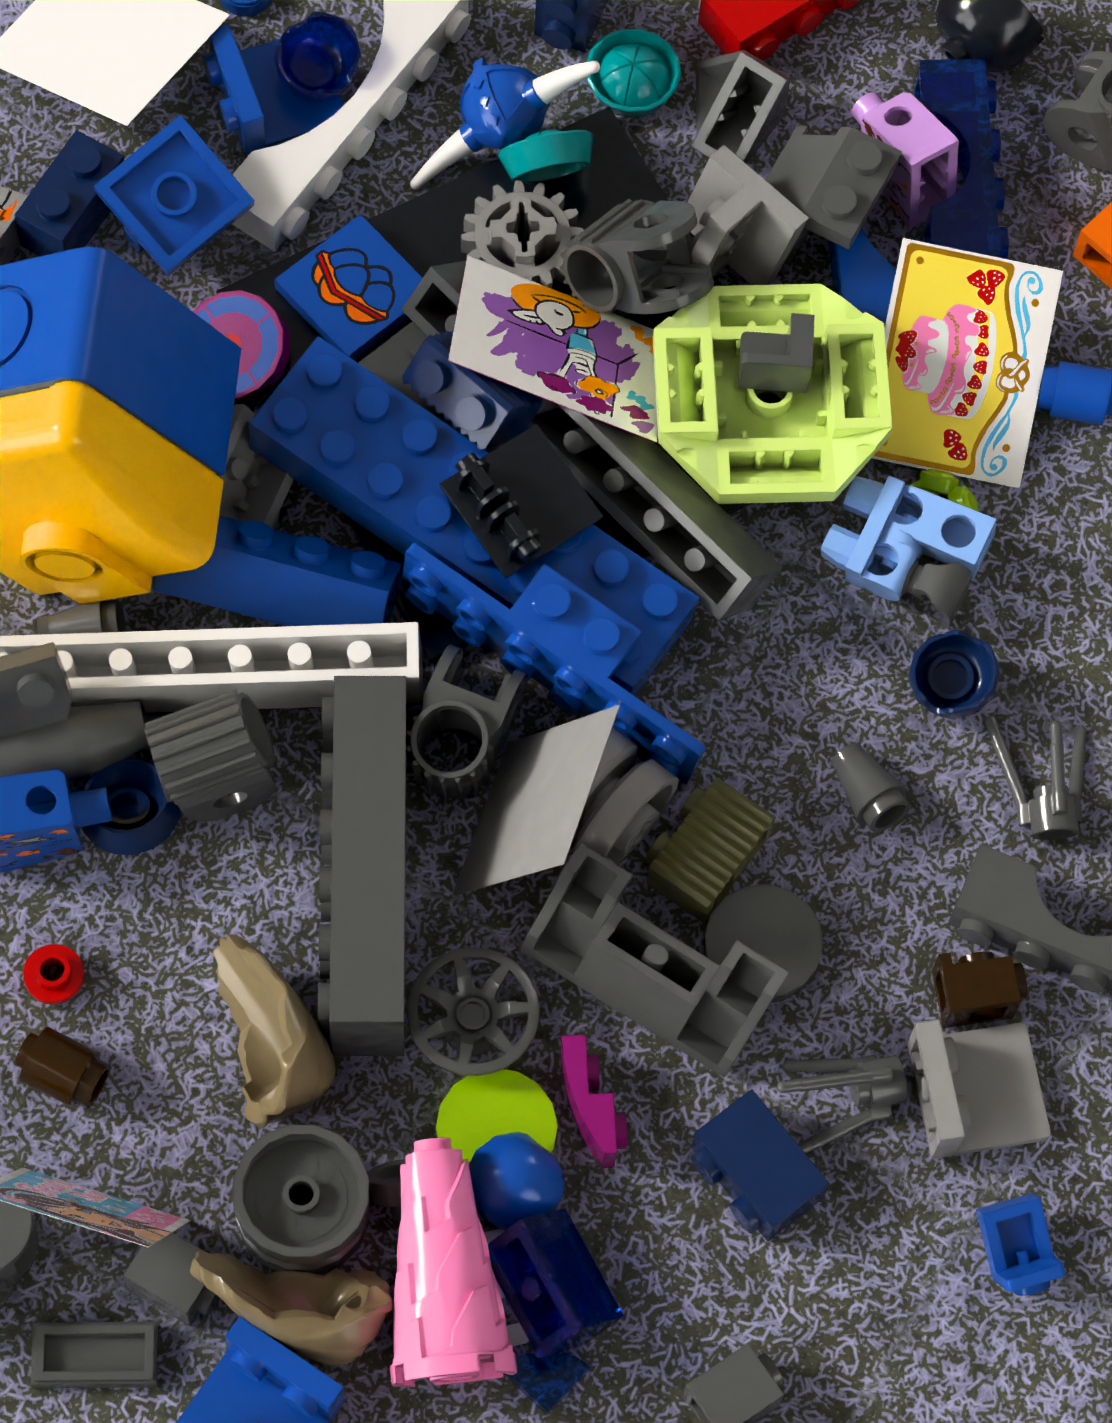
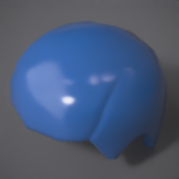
(515, 1179)

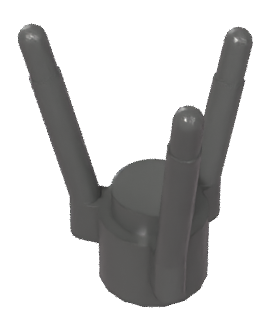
(1055, 807)
(870, 1081)

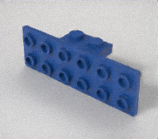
(559, 641)

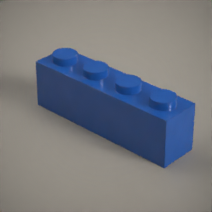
(288, 578)

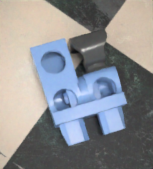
(900, 528)

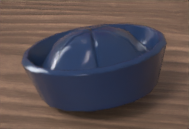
(132, 827)

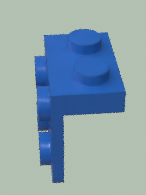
(253, 96)

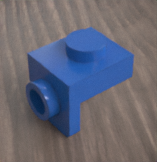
(1019, 1245)

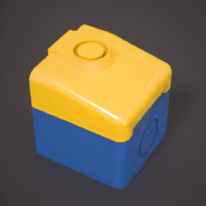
(107, 427)

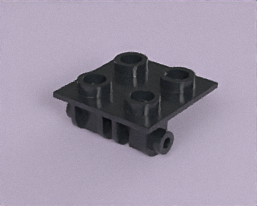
(520, 500)

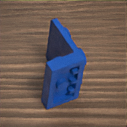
(263, 1384)

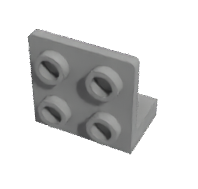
(977, 1088)

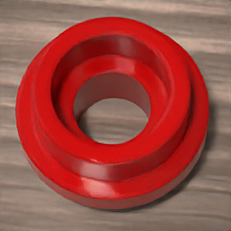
(53, 991)

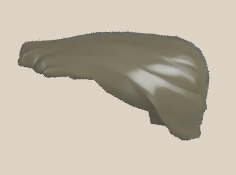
(279, 1040)
(306, 1312)

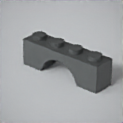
(1005, 908)

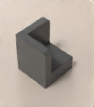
(778, 360)

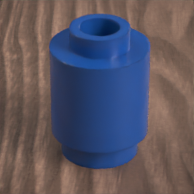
(1076, 392)

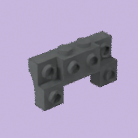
(646, 971)

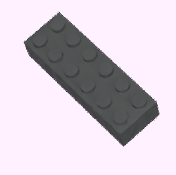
(367, 856)

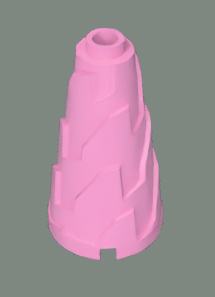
(445, 1291)

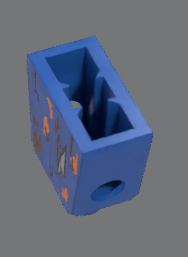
(45, 817)

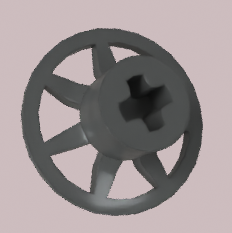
(473, 1014)

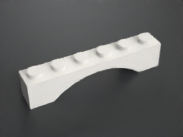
(297, 173)

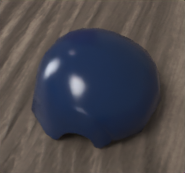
(954, 674)

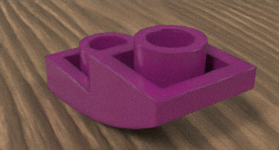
(593, 1113)

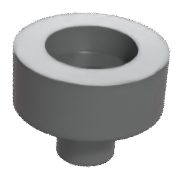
(386, 1187)

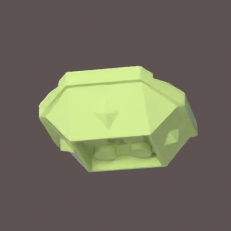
(762, 450)

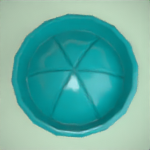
(635, 72)
(547, 155)

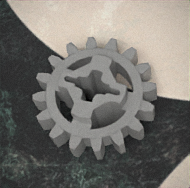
(543, 226)

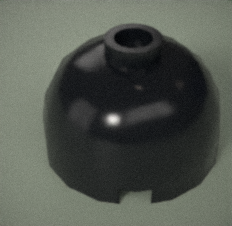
(988, 30)

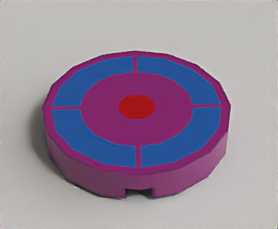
(258, 331)

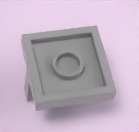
(741, 220)

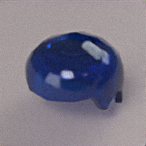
(318, 57)

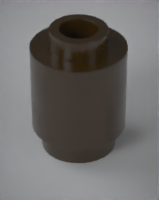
(62, 1068)

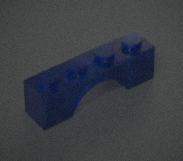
(963, 102)

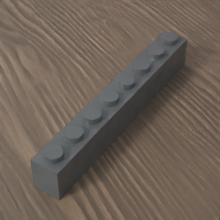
(633, 482)

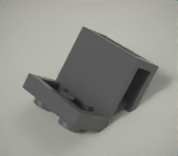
(833, 181)

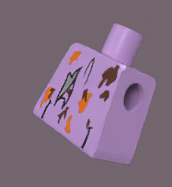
(928, 152)

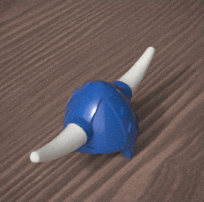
(499, 109)

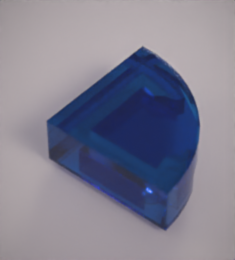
(548, 1378)

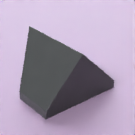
(737, 103)

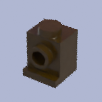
(978, 988)

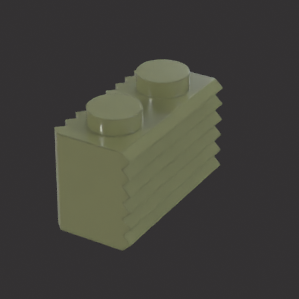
(708, 848)

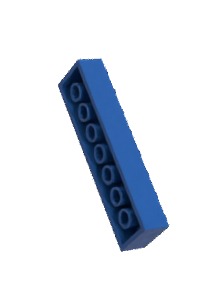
(383, 468)

